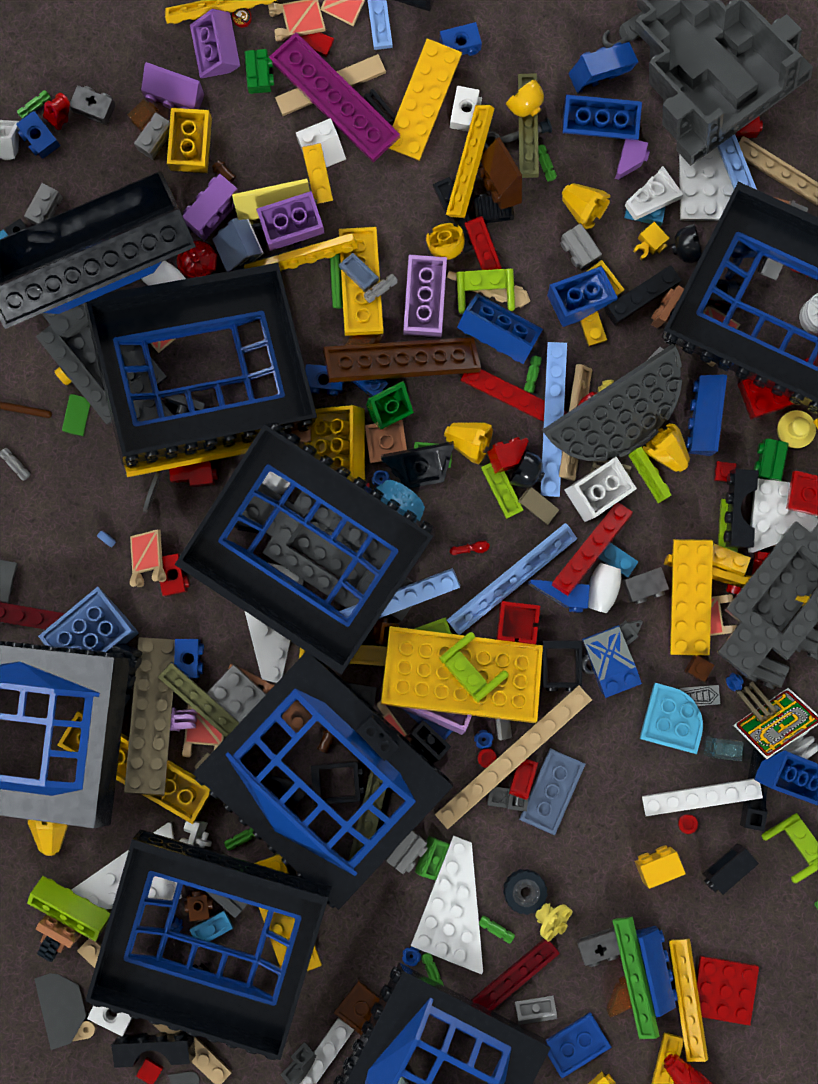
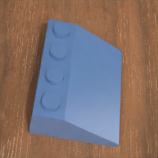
(90, 625)

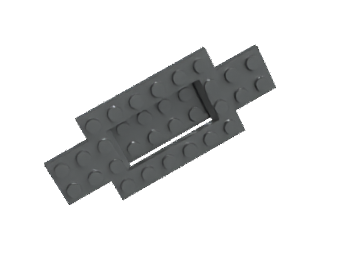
(74, 329)
(289, 532)
(769, 602)

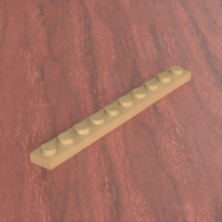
(513, 757)
(204, 1060)

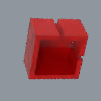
(517, 622)

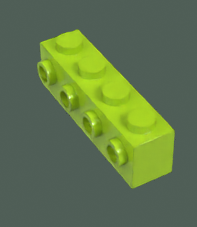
(69, 908)

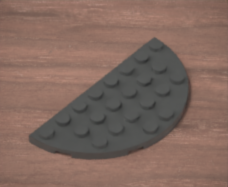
(622, 413)

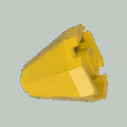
(585, 203)
(470, 439)
(669, 448)
(48, 836)

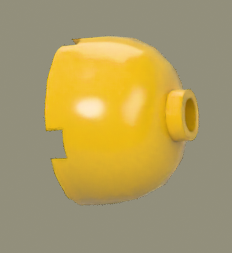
(527, 100)
(446, 241)

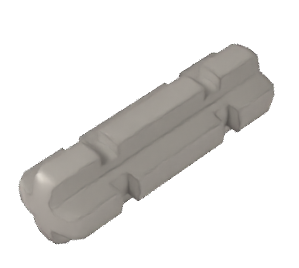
(380, 288)
(14, 464)

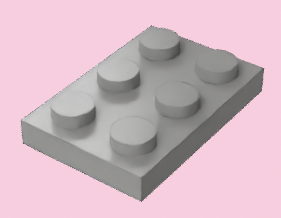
(236, 693)

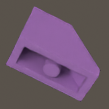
(631, 157)

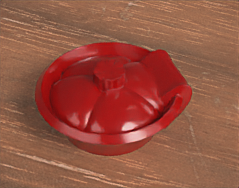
(197, 261)

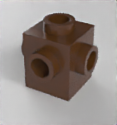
(380, 630)
(195, 912)

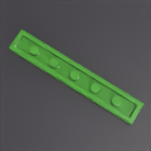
(636, 978)

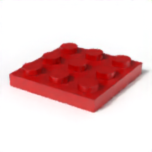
(726, 989)

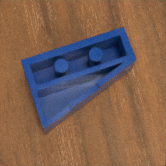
(602, 64)

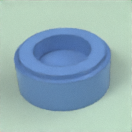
(106, 538)

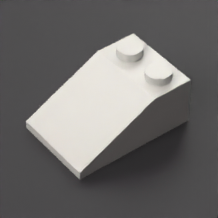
(600, 489)

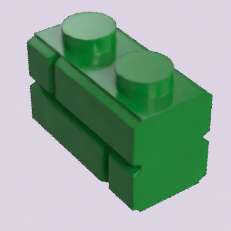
(258, 71)
(771, 459)

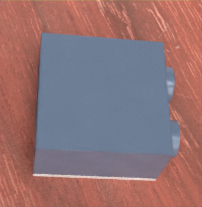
(237, 244)

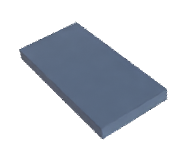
(552, 791)

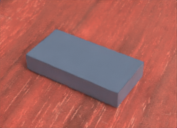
(359, 272)

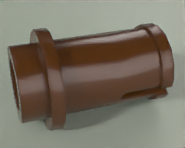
(220, 168)
(326, 741)

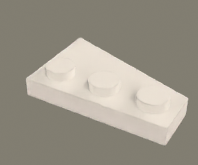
(654, 195)

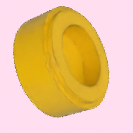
(62, 376)

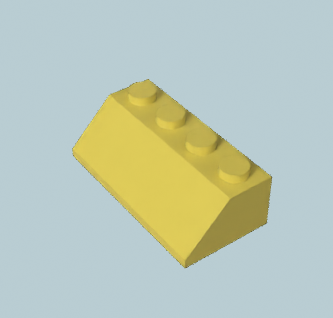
(249, 201)

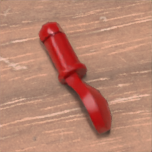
(479, 547)

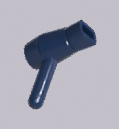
(740, 251)

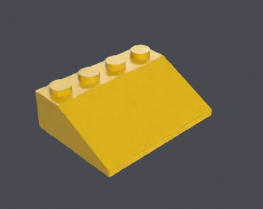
(341, 436)

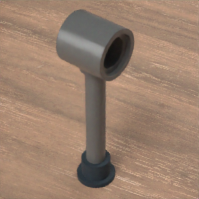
(543, 127)

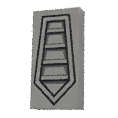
(703, 694)

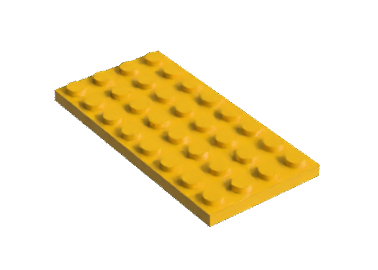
(421, 681)

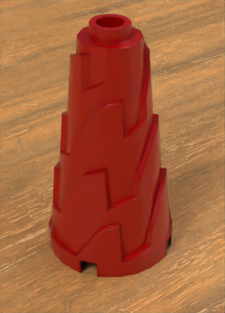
(683, 1072)

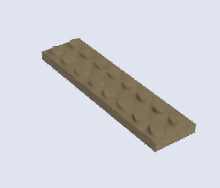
(150, 720)

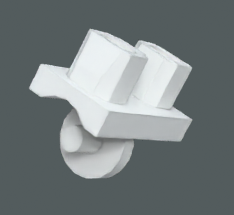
(198, 835)

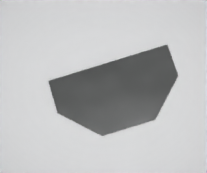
(61, 1008)

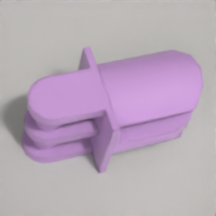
(183, 719)

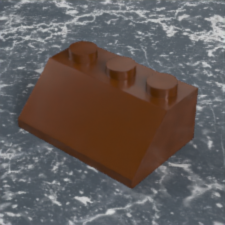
(501, 175)

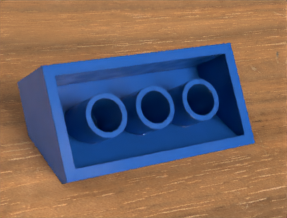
(601, 117)
(499, 328)
(707, 414)
(790, 775)
(656, 970)

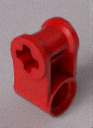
(57, 111)

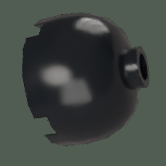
(687, 244)
(528, 471)

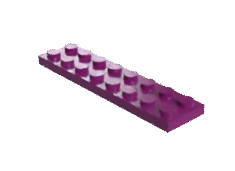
(334, 97)

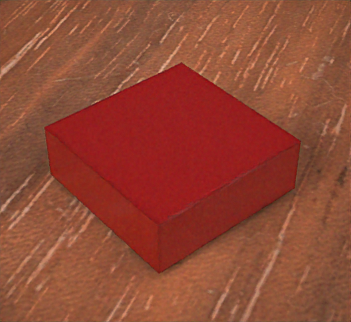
(149, 1071)

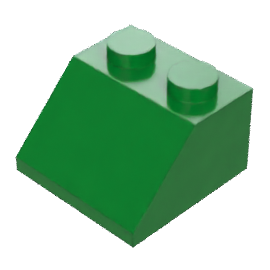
(389, 406)

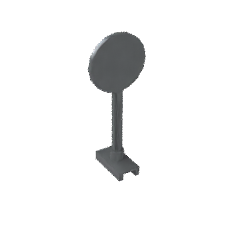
(182, 407)

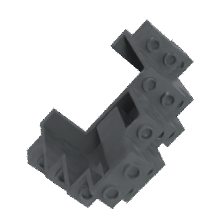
(717, 67)

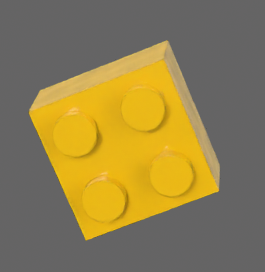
(659, 866)

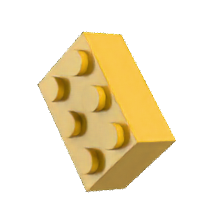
(189, 140)

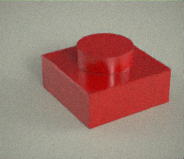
(722, 470)

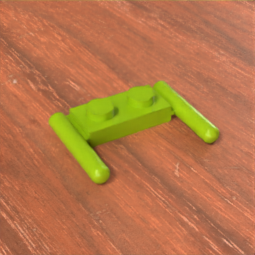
(485, 280)
(466, 673)
(802, 839)

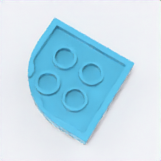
(672, 719)

